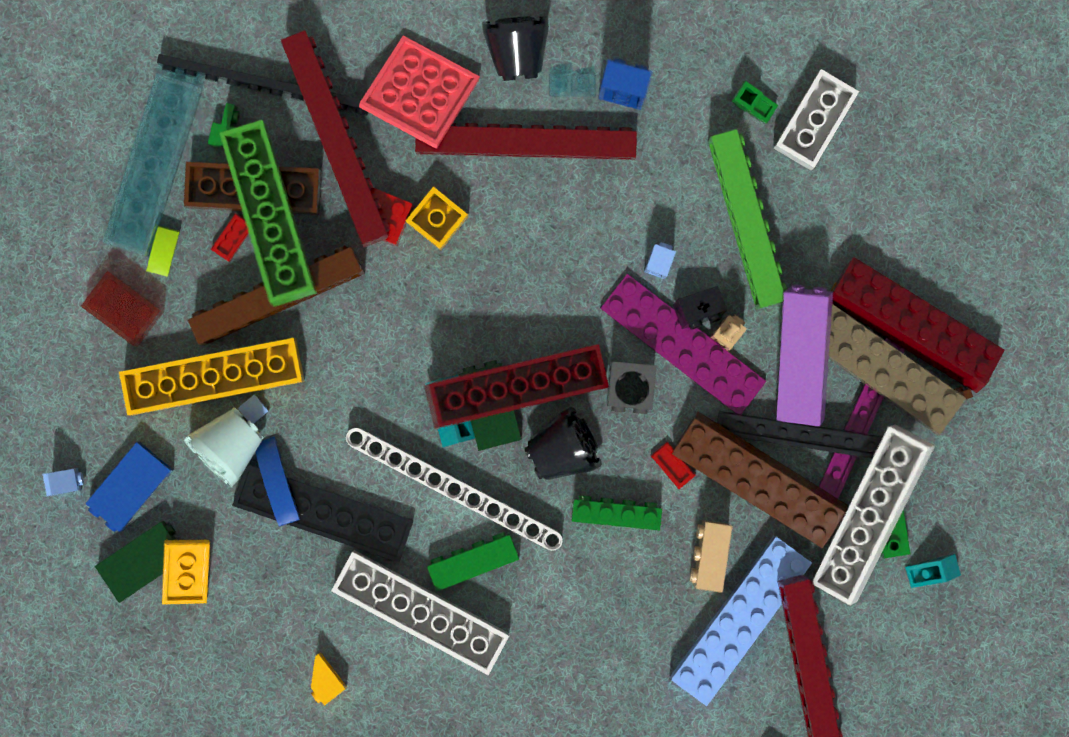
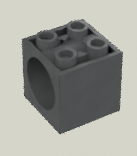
(647, 375)

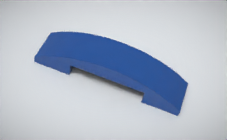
(276, 482)

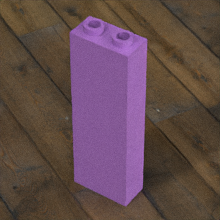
(804, 355)

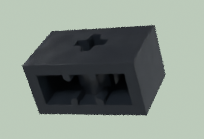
(708, 300)

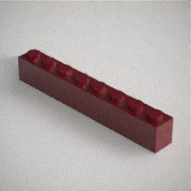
(808, 657)

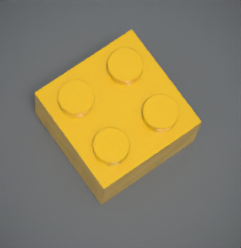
(437, 218)

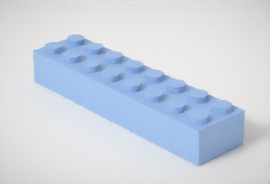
(738, 622)

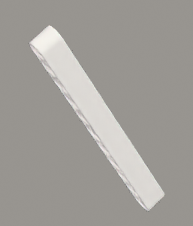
(446, 480)

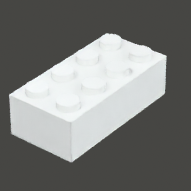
(816, 119)

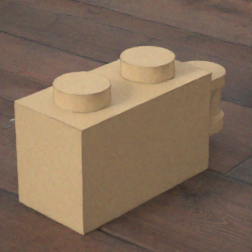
(729, 332)

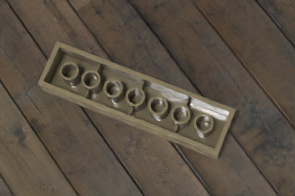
(891, 373)

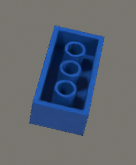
(625, 84)

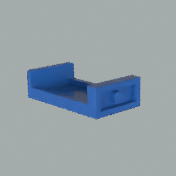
(128, 487)

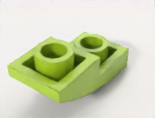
(163, 251)

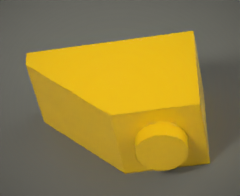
(325, 681)

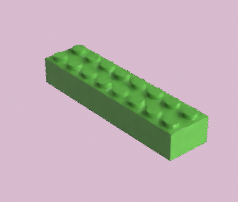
(268, 213)
(747, 219)

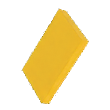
(185, 571)

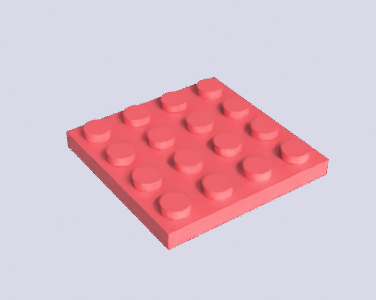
(419, 91)

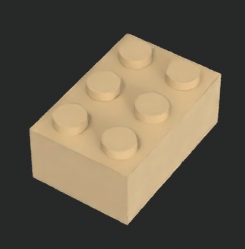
(711, 556)

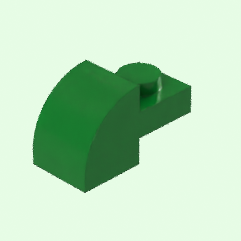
(754, 102)
(229, 118)

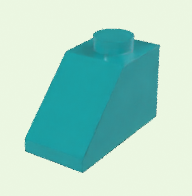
(933, 571)

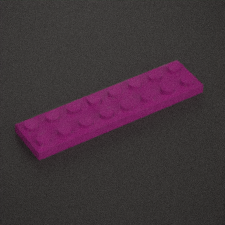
(686, 349)

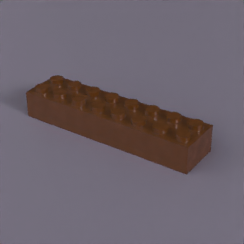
(255, 306)
(760, 479)

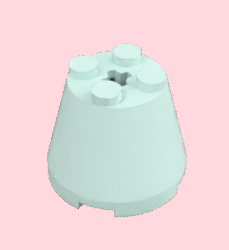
(226, 445)

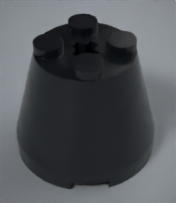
(517, 45)
(563, 447)

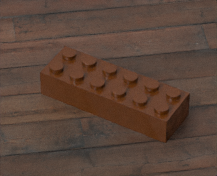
(214, 189)

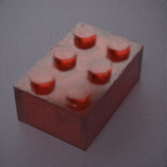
(122, 309)

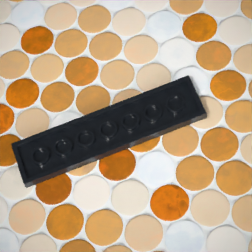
(330, 515)

